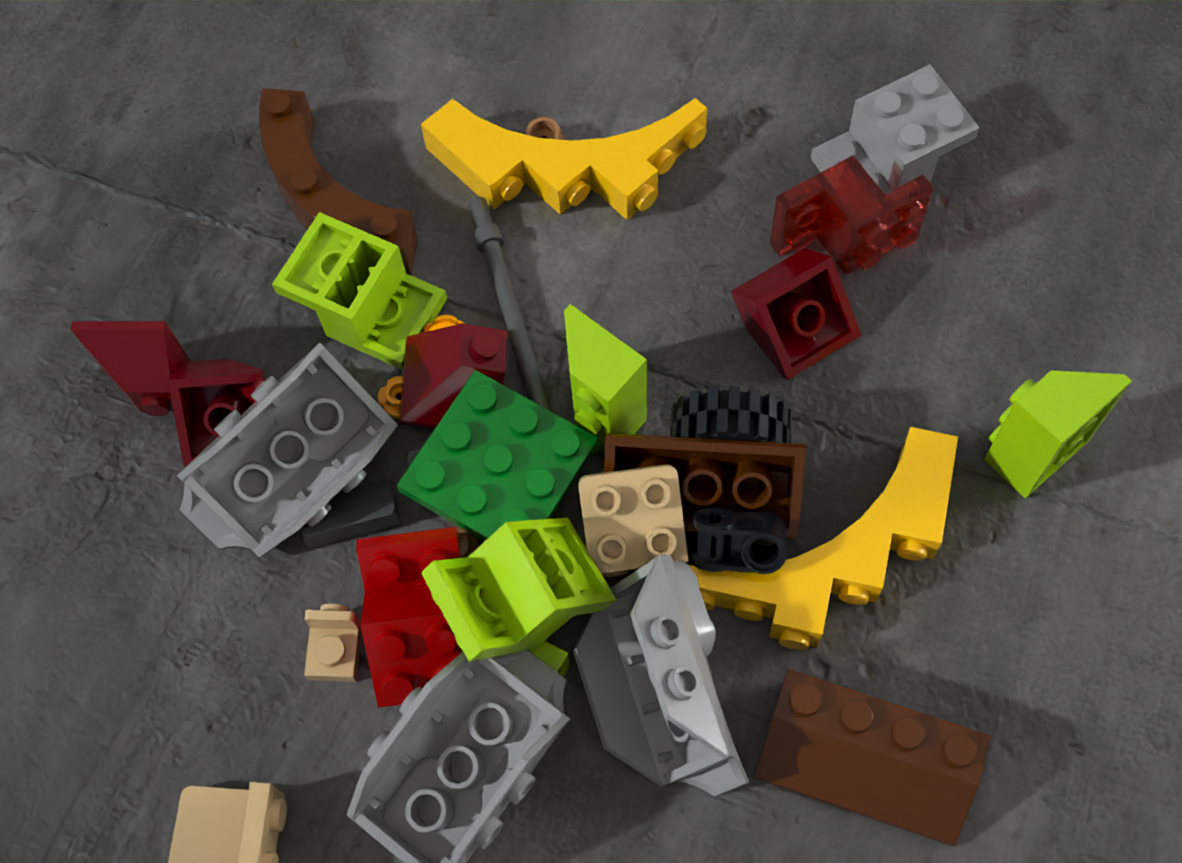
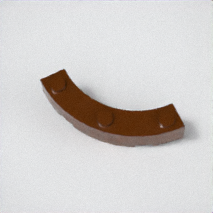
(308, 189)

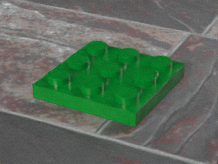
(496, 460)

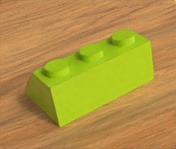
(604, 378)
(1050, 424)

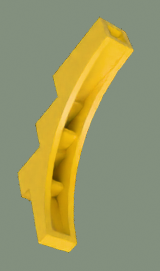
(562, 172)
(853, 564)

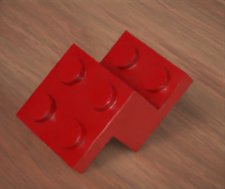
(400, 621)

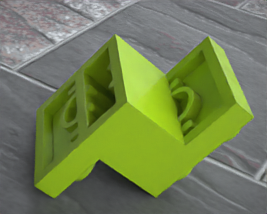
(358, 289)
(517, 587)

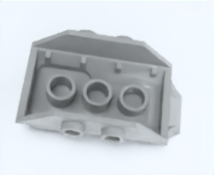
(284, 456)
(653, 680)
(459, 757)

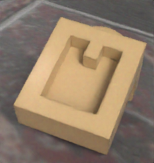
(333, 644)

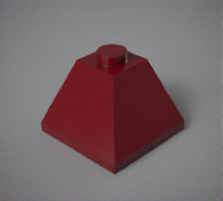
(135, 358)
(441, 364)
(206, 394)

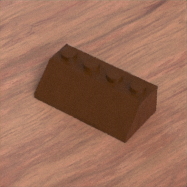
(720, 472)
(872, 757)

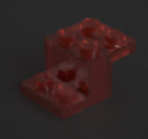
(849, 215)

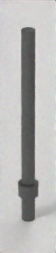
(490, 242)

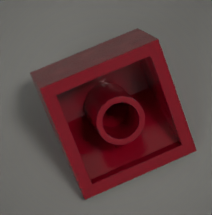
(797, 311)

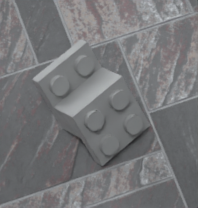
(901, 130)

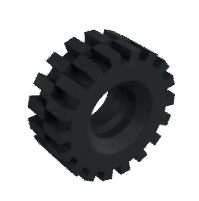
(731, 416)

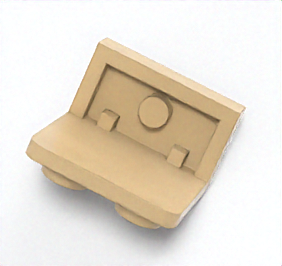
(632, 517)
(228, 825)

